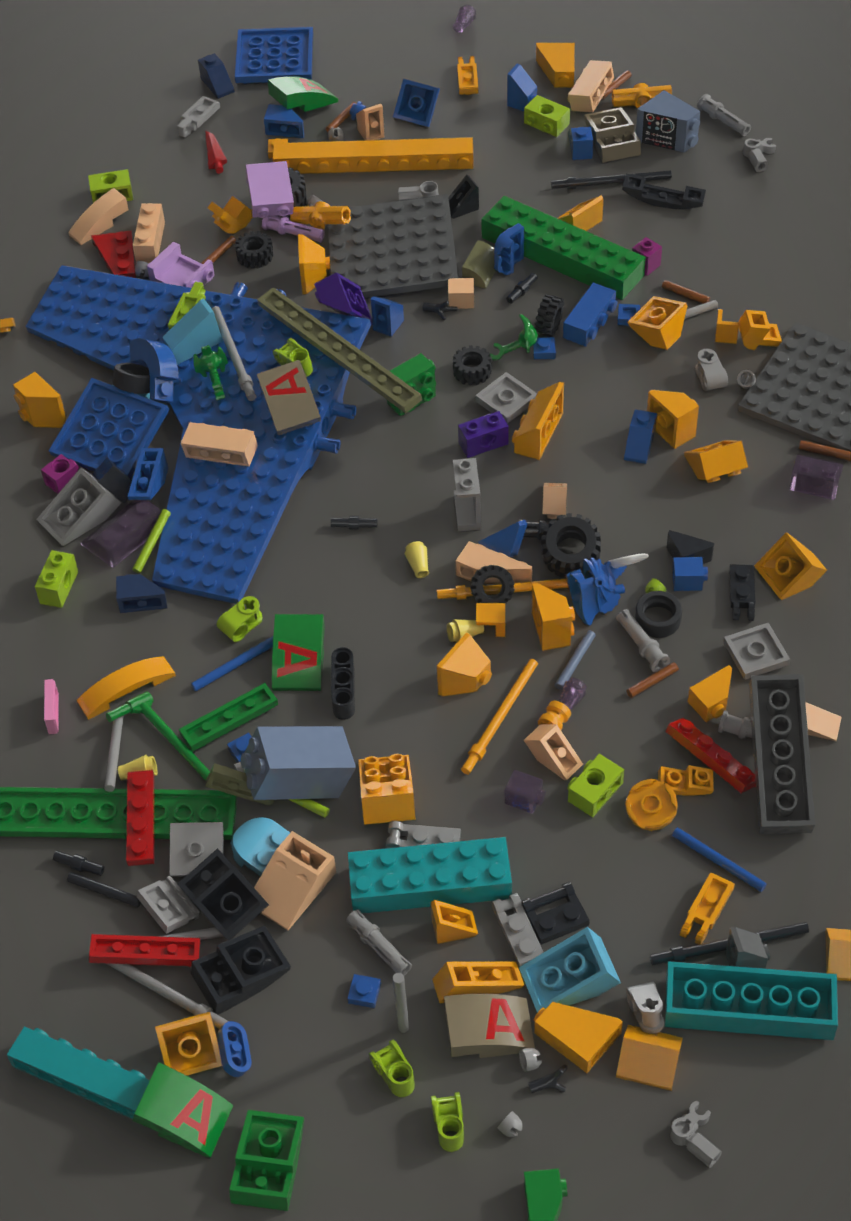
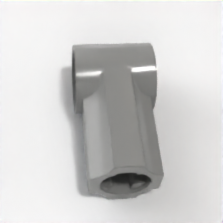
(426, 189)

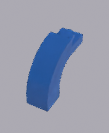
(161, 366)

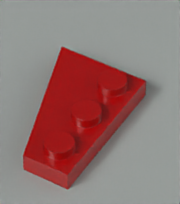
(117, 252)

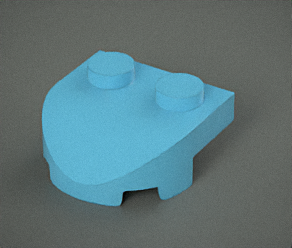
(256, 843)

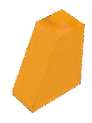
(557, 62)
(577, 1033)

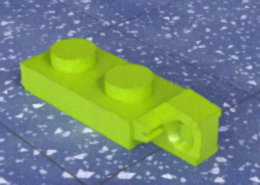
(187, 302)

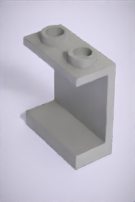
(467, 495)

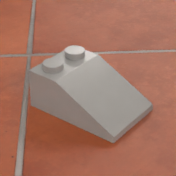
(78, 508)

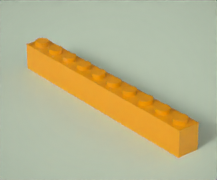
(376, 155)

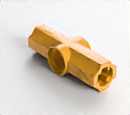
(637, 95)
(321, 215)

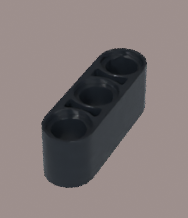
(343, 672)

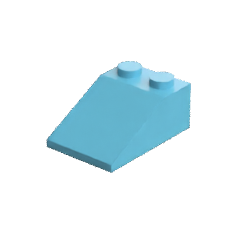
(570, 971)

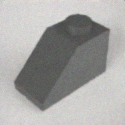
(746, 949)

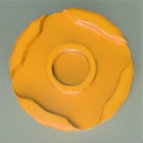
(651, 804)

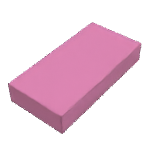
(51, 706)

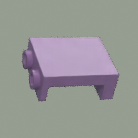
(269, 189)
(179, 270)

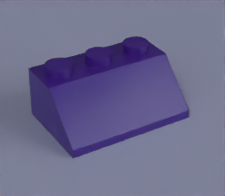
(342, 296)

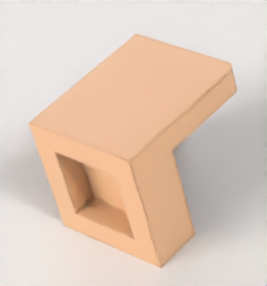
(461, 292)

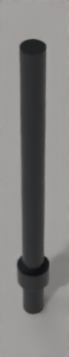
(572, 182)
(679, 954)

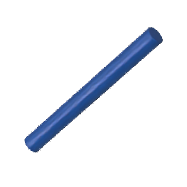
(232, 664)
(719, 859)

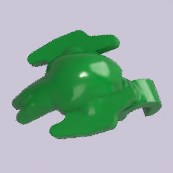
(526, 339)
(211, 362)

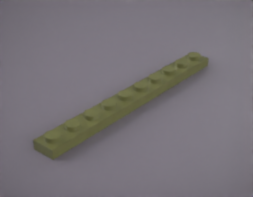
(340, 350)

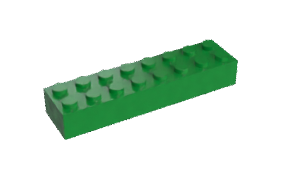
(567, 247)

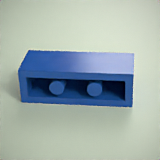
(589, 314)

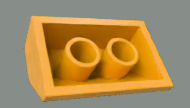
(539, 422)

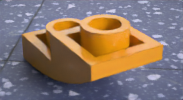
(688, 782)

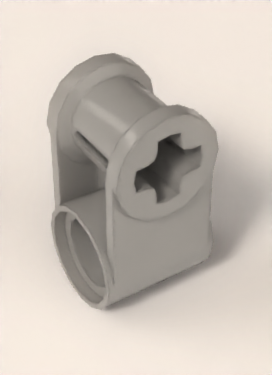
(710, 370)
(646, 1006)

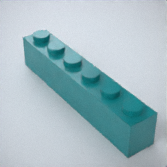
(78, 1071)

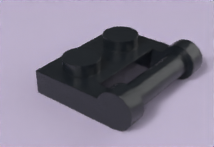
(558, 920)

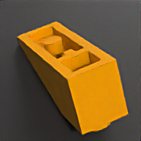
(476, 978)

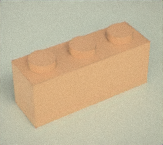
(591, 86)
(148, 232)
(219, 444)

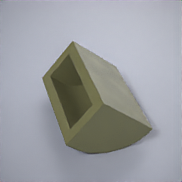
(480, 264)

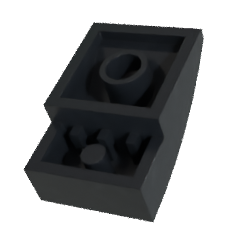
(223, 894)
(239, 969)

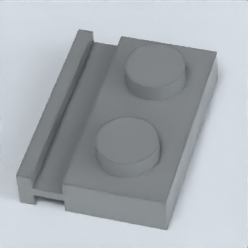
(167, 904)

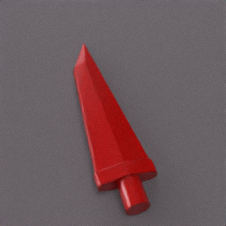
(216, 157)

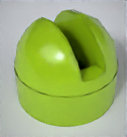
(654, 585)

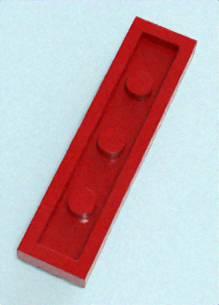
(712, 754)
(140, 818)
(143, 950)

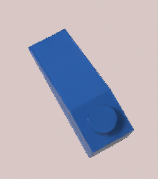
(148, 474)

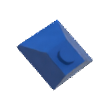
(416, 102)

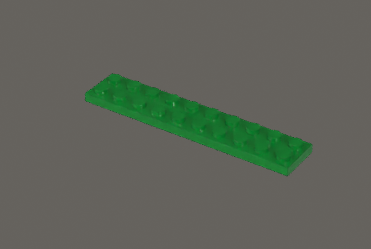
(104, 813)

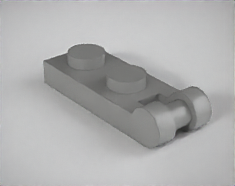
(419, 835)
(517, 929)

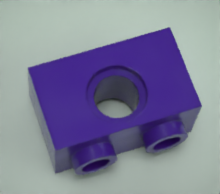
(483, 434)

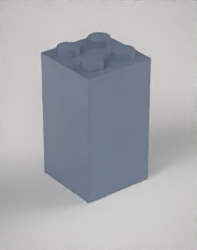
(297, 762)

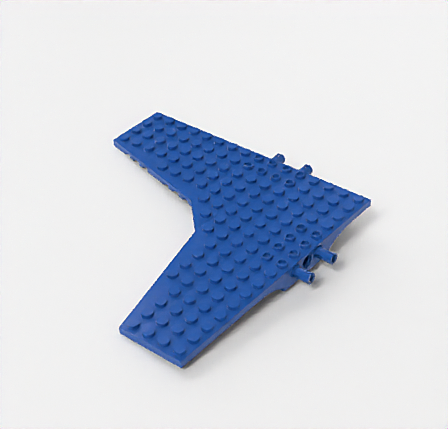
(217, 509)

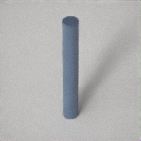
(575, 659)

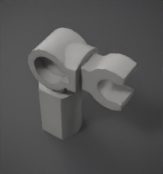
(753, 150)
(683, 1133)

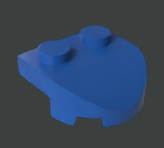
(509, 249)

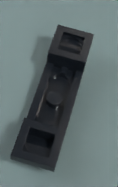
(661, 196)

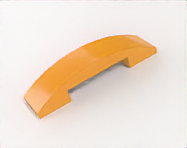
(122, 682)

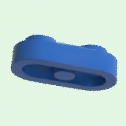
(234, 1053)

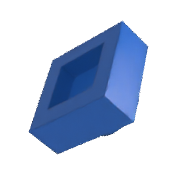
(626, 312)
(544, 348)
(239, 746)
(364, 991)

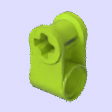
(292, 352)
(240, 621)
(391, 1065)
(448, 1117)

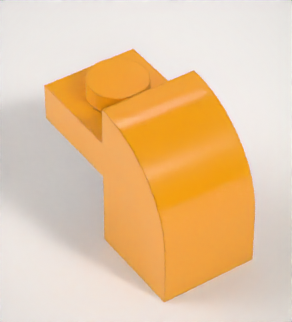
(232, 217)
(757, 331)

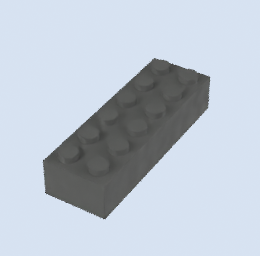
(781, 754)

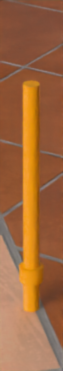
(461, 592)
(478, 750)

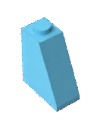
(193, 331)

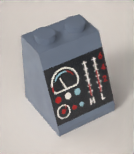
(668, 123)

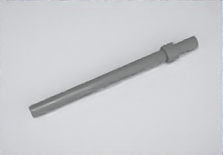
(244, 380)
(168, 993)

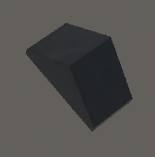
(464, 198)
(113, 479)
(688, 546)

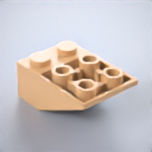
(294, 879)

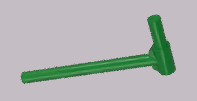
(143, 704)

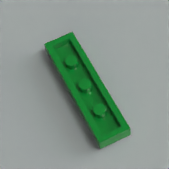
(228, 717)

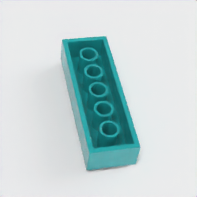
(424, 873)
(751, 1000)

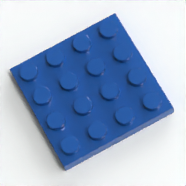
(273, 54)
(109, 425)

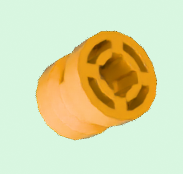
(555, 713)

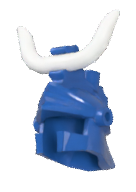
(596, 587)

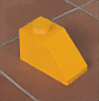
(711, 694)

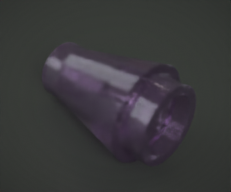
(465, 17)
(572, 692)

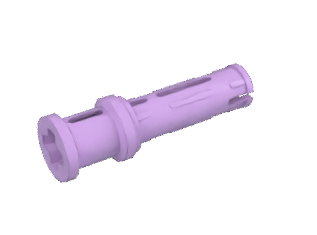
(285, 226)

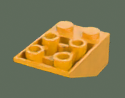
(386, 789)

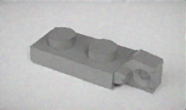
(197, 115)

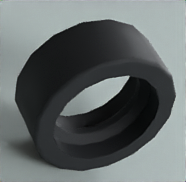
(131, 378)
(663, 600)

